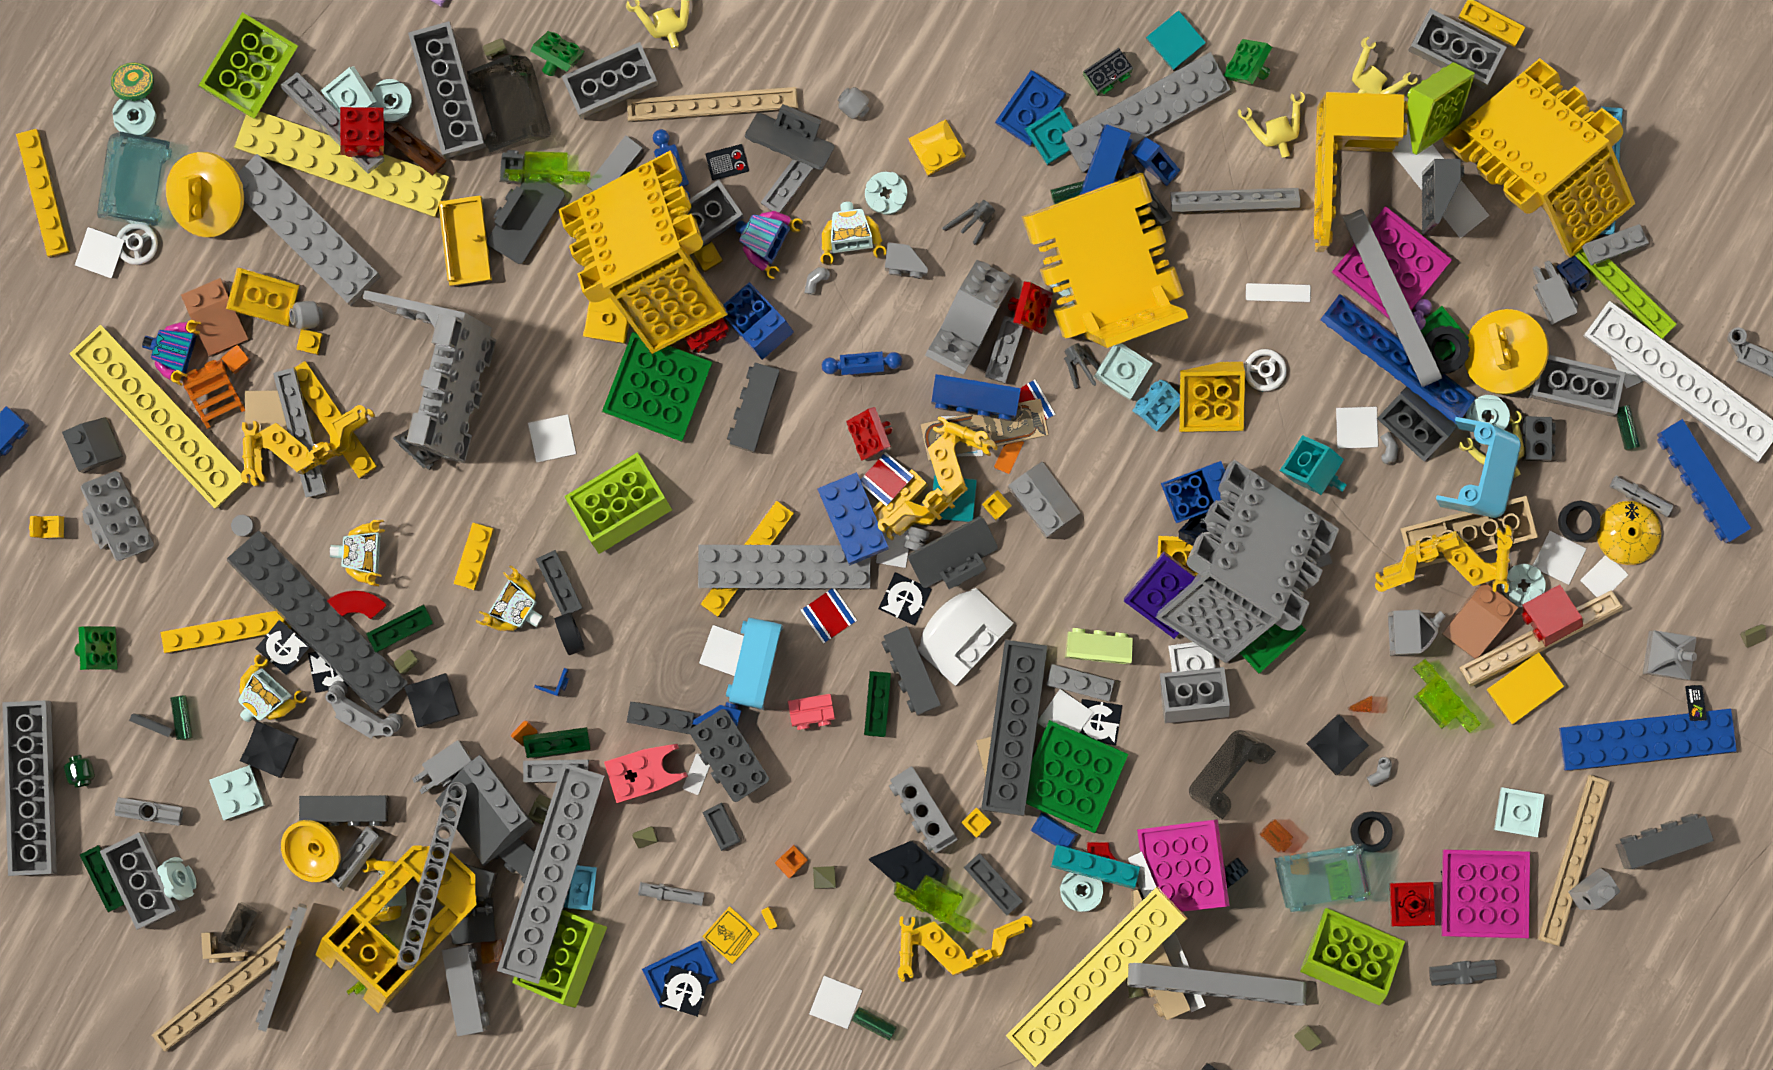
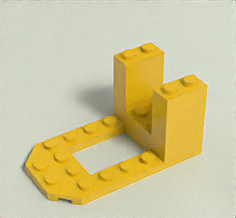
(1350, 124)
(369, 953)

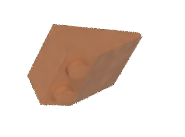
(218, 326)
(1479, 620)

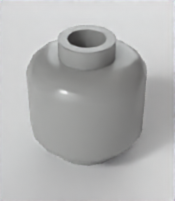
(853, 103)
(305, 315)

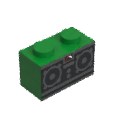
(1108, 72)

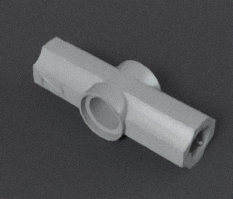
(162, 813)

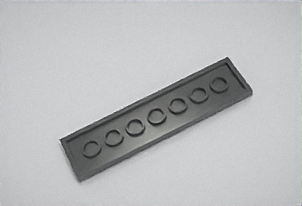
(1014, 728)

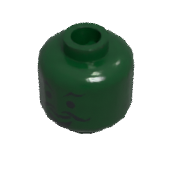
(79, 771)

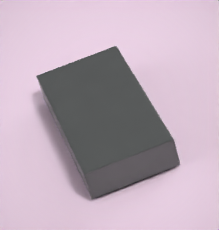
(152, 725)
(721, 826)

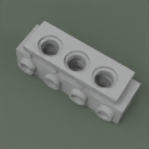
(945, 835)

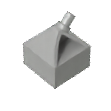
(1411, 631)
(1669, 655)

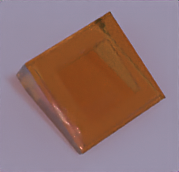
(1363, 705)
(491, 951)

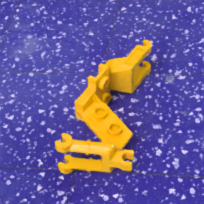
(295, 452)
(948, 477)
(1458, 553)
(948, 951)

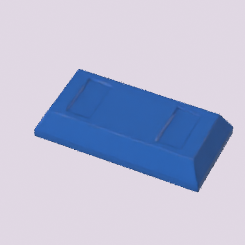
(1053, 831)

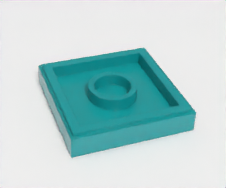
(1175, 40)
(1047, 134)
(963, 505)

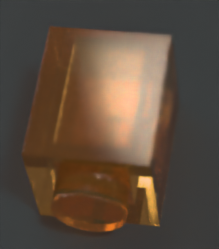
(1276, 836)

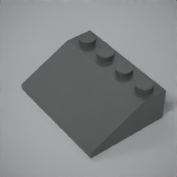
(1438, 187)
(490, 813)

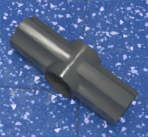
(1462, 972)

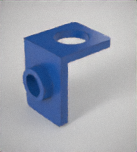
(561, 685)

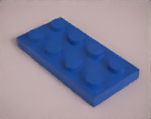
(853, 518)

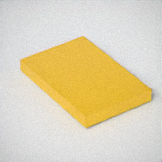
(262, 297)
(1524, 688)

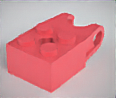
(649, 770)

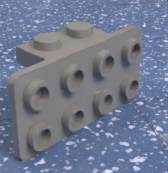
(114, 517)

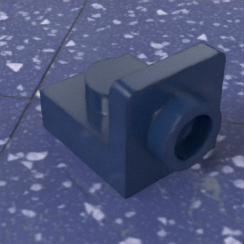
(1574, 273)

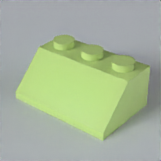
(1099, 646)

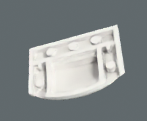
(962, 634)

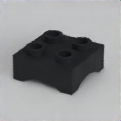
(432, 700)
(1337, 744)
(269, 749)

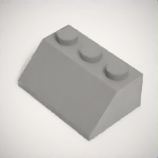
(1043, 499)
(1194, 695)

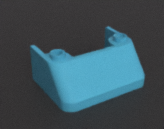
(1497, 475)
(754, 663)

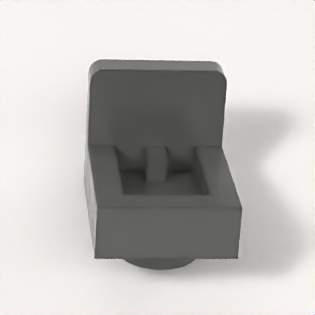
(510, 160)

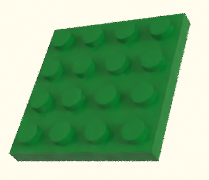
(657, 388)
(1073, 776)

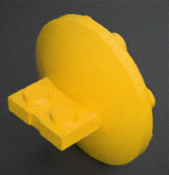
(204, 194)
(1506, 351)

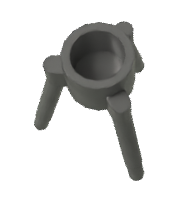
(982, 212)
(1076, 355)

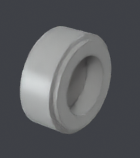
(242, 525)

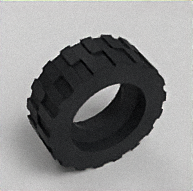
(1459, 342)

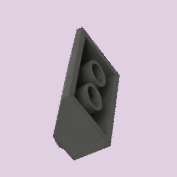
(1416, 423)

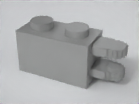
(1554, 295)
(444, 766)

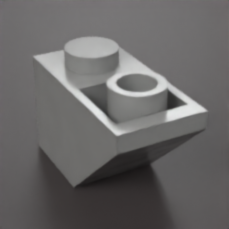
(903, 259)

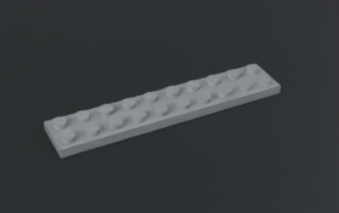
(550, 873)

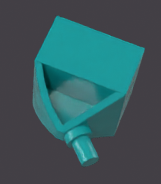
(1313, 466)

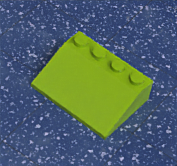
(247, 65)
(1437, 105)
(618, 503)
(1352, 957)
(568, 960)

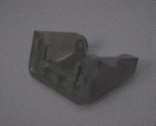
(511, 102)
(1221, 769)

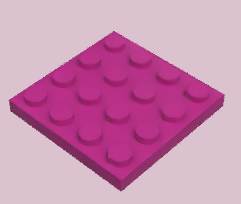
(1410, 256)
(1187, 863)
(1485, 893)

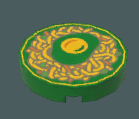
(132, 81)

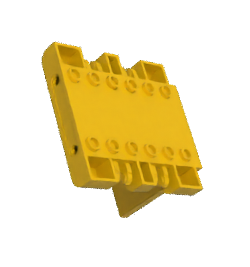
(1548, 154)
(638, 252)
(1107, 263)

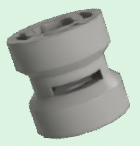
(917, 538)

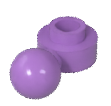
(1422, 309)

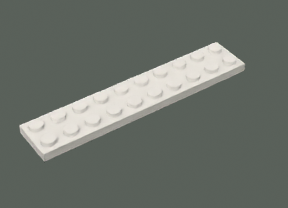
(1682, 381)

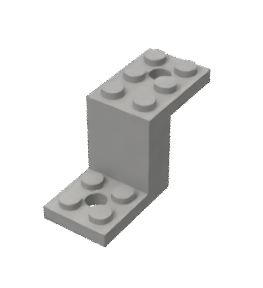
(970, 317)

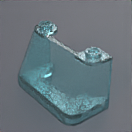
(132, 179)
(1323, 876)

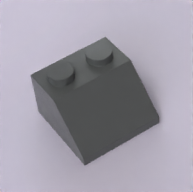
(92, 444)

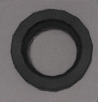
(1595, 517)
(569, 633)
(1385, 823)

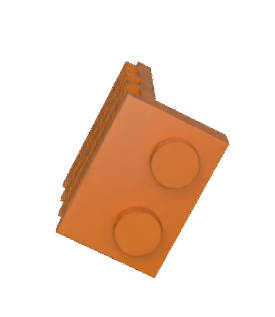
(206, 380)

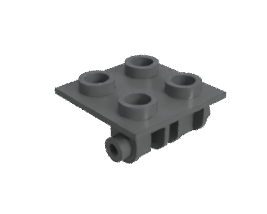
(422, 457)
(477, 925)

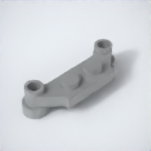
(1750, 354)
(357, 716)

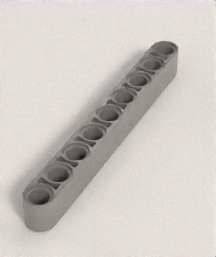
(1392, 298)
(426, 884)
(1216, 984)

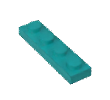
(1095, 867)

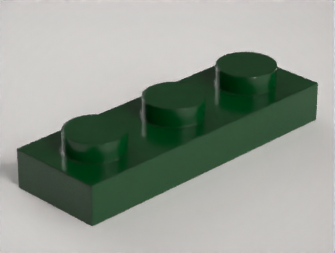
(400, 628)
(877, 704)
(557, 742)
(102, 878)

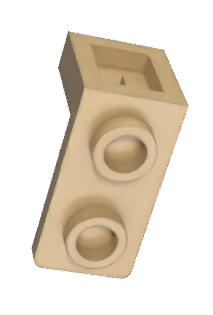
(210, 943)

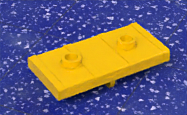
(465, 241)
(605, 322)

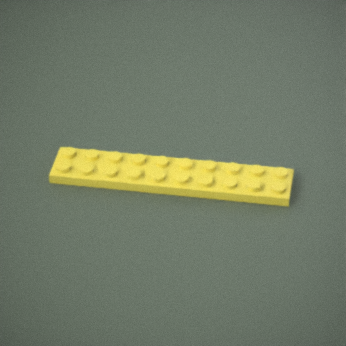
(320, 156)
(157, 416)
(1096, 977)

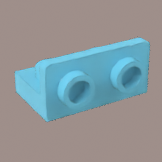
(1157, 404)
(581, 888)

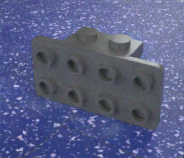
(792, 136)
(524, 218)
(954, 555)
(728, 755)

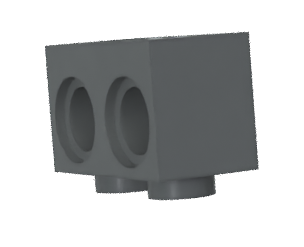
(1531, 438)

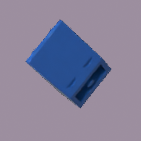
(756, 321)
(1194, 492)

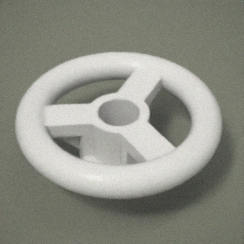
(137, 249)
(1271, 385)

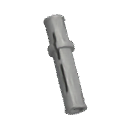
(1640, 495)
(668, 893)

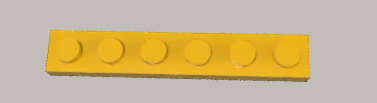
(42, 193)
(326, 412)
(763, 535)
(220, 631)

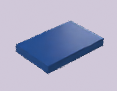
(1029, 103)
(690, 958)

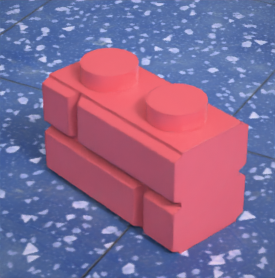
(811, 710)

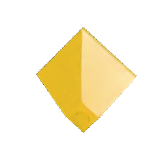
(1212, 398)

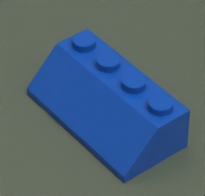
(975, 396)

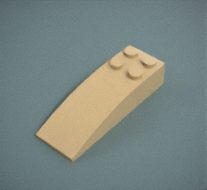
(1476, 529)
(1168, 1003)

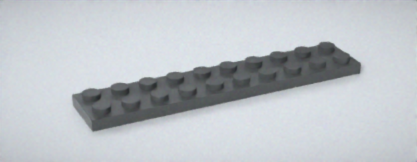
(317, 621)

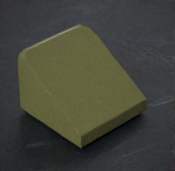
(495, 49)
(1754, 635)
(406, 662)
(539, 809)
(1307, 1038)

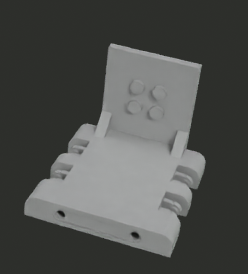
(452, 381)
(1249, 566)

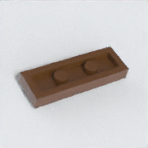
(414, 148)

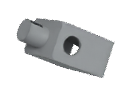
(1597, 888)

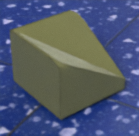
(645, 837)
(824, 877)

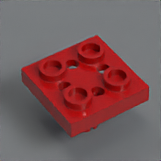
(1031, 307)
(869, 433)
(1412, 904)

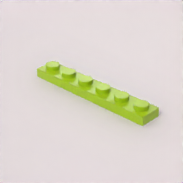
(1629, 295)

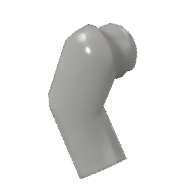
(814, 277)
(1391, 448)
(1382, 773)

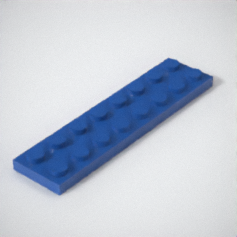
(1389, 354)
(1646, 739)

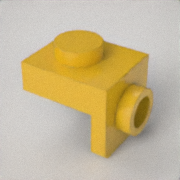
(46, 526)

